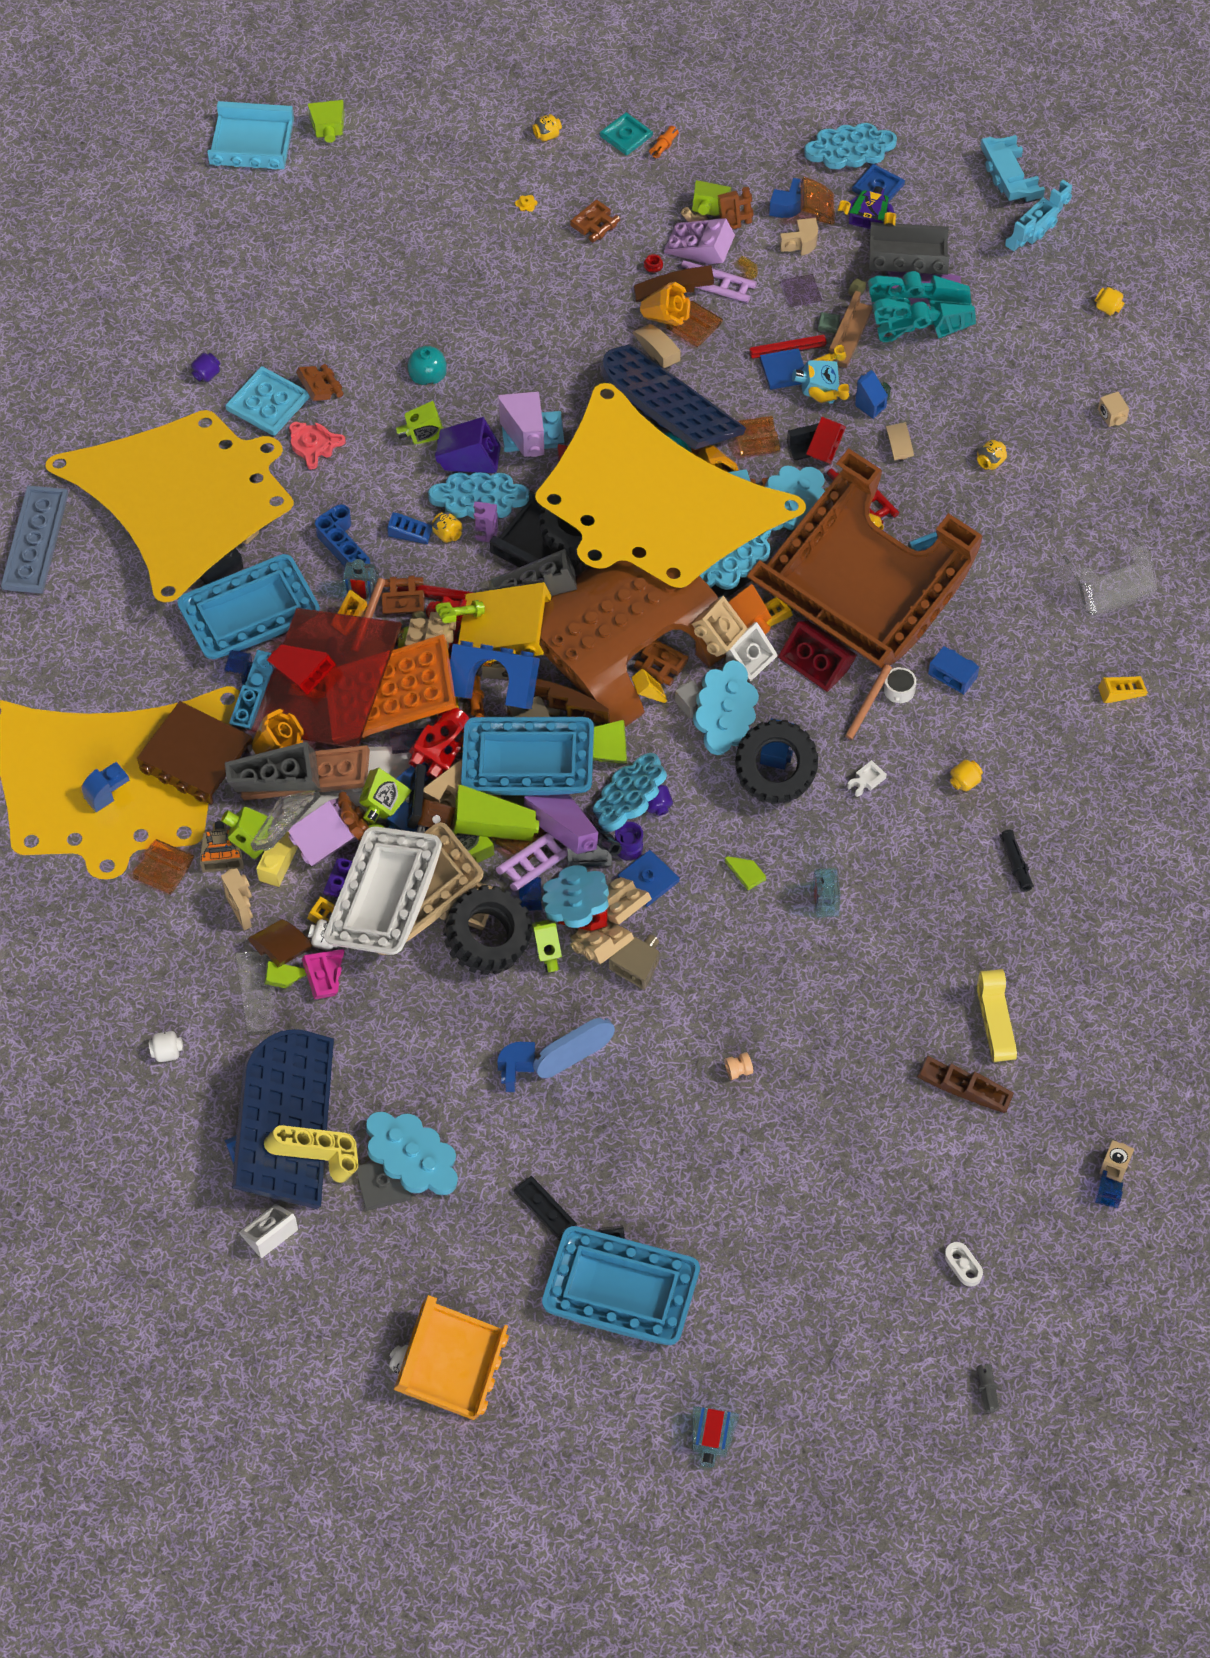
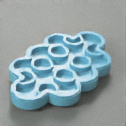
(850, 146)
(804, 484)
(463, 490)
(738, 564)
(725, 707)
(629, 792)
(575, 896)
(411, 1153)

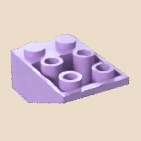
(701, 240)

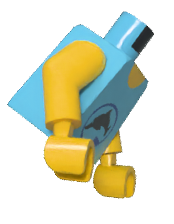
(821, 377)

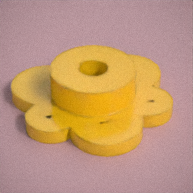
(526, 203)

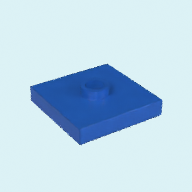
(650, 875)

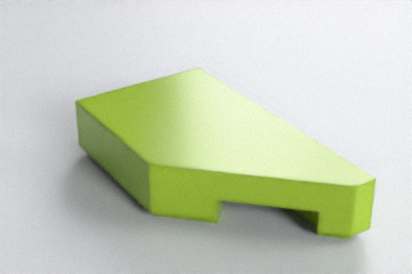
(746, 871)
(282, 976)

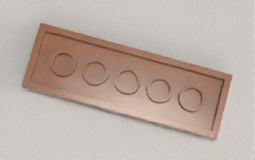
(336, 770)

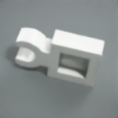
(867, 776)

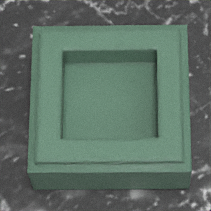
(828, 322)

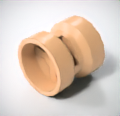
(738, 1066)

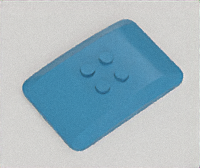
(246, 606)
(528, 755)
(621, 1286)

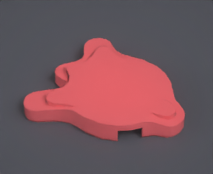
(313, 442)

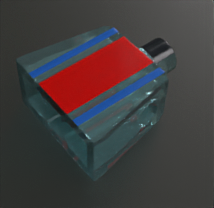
(359, 578)
(826, 886)
(712, 1433)

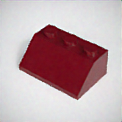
(816, 655)

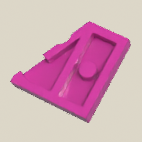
(323, 972)

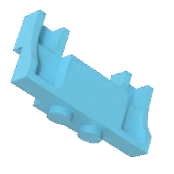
(1006, 171)
(1039, 218)

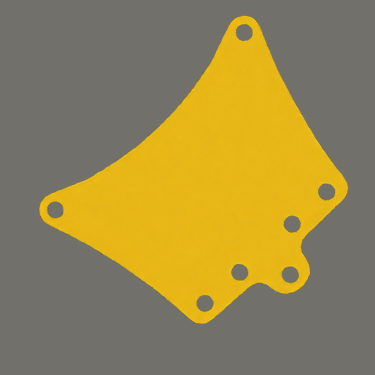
(181, 493)
(654, 496)
(53, 753)

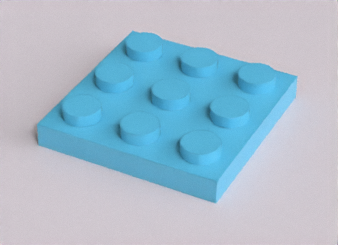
(267, 401)

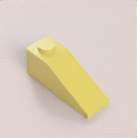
(276, 861)

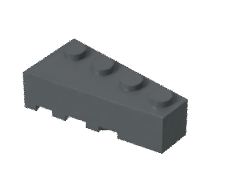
(553, 570)
(276, 770)

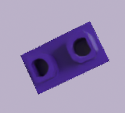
(337, 877)

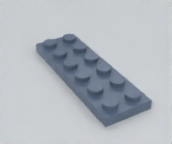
(34, 539)

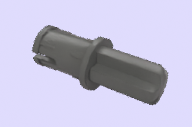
(988, 1388)

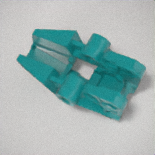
(892, 310)

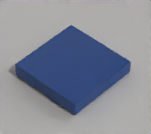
(879, 177)
(780, 366)

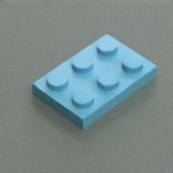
(552, 432)

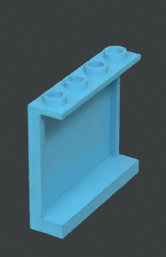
(251, 135)

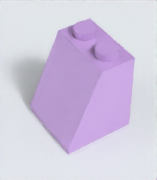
(523, 422)
(321, 833)

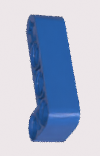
(331, 532)

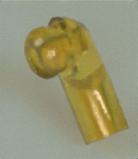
(751, 268)

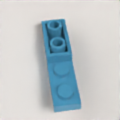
(252, 692)

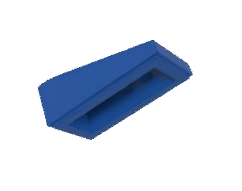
(400, 533)

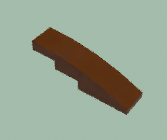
(687, 278)
(571, 701)
(965, 1085)

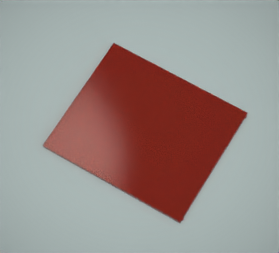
(344, 698)

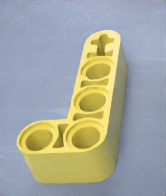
(995, 1014)
(331, 1146)

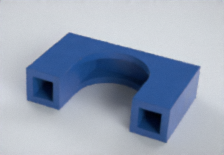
(521, 671)

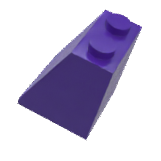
(468, 447)

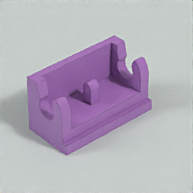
(486, 520)

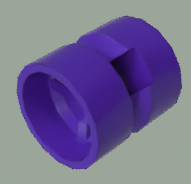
(631, 840)

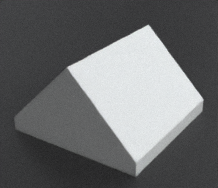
(752, 651)
(269, 1230)

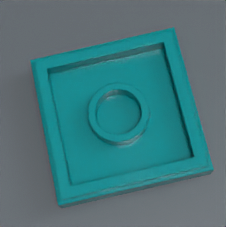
(626, 133)

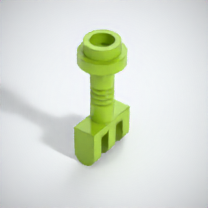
(448, 613)

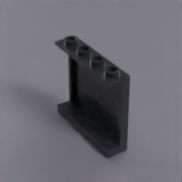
(522, 539)

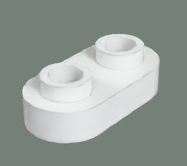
(965, 1264)

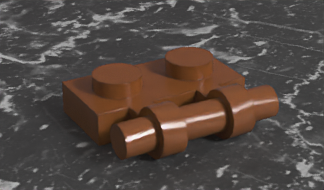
(730, 205)
(592, 216)
(315, 382)
(406, 601)
(666, 658)
(352, 815)

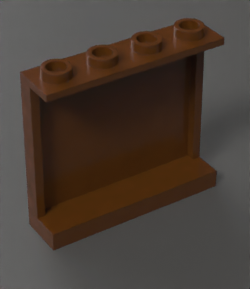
(193, 751)

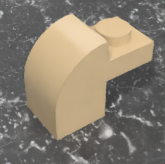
(803, 239)

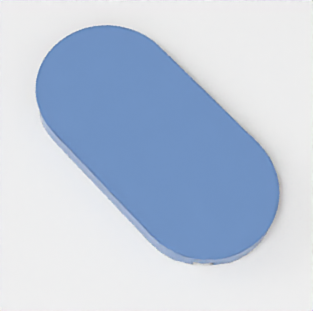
(574, 1047)

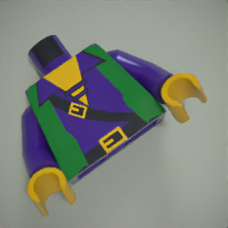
(869, 208)

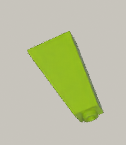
(492, 817)

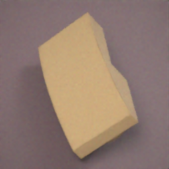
(900, 441)

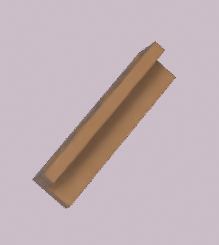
(851, 328)

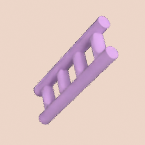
(726, 279)
(532, 873)

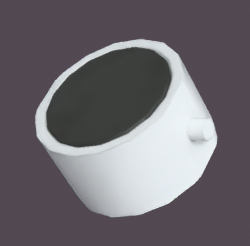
(900, 685)

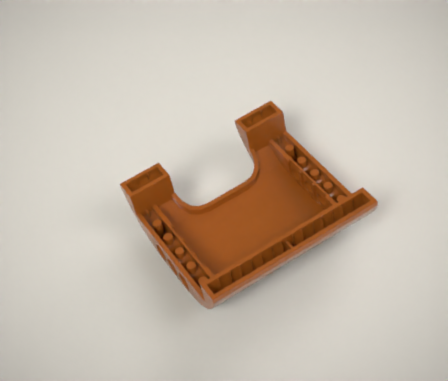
(862, 579)
(612, 618)

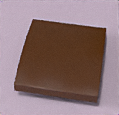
(280, 942)

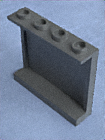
(908, 248)

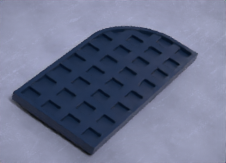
(667, 398)
(283, 1085)

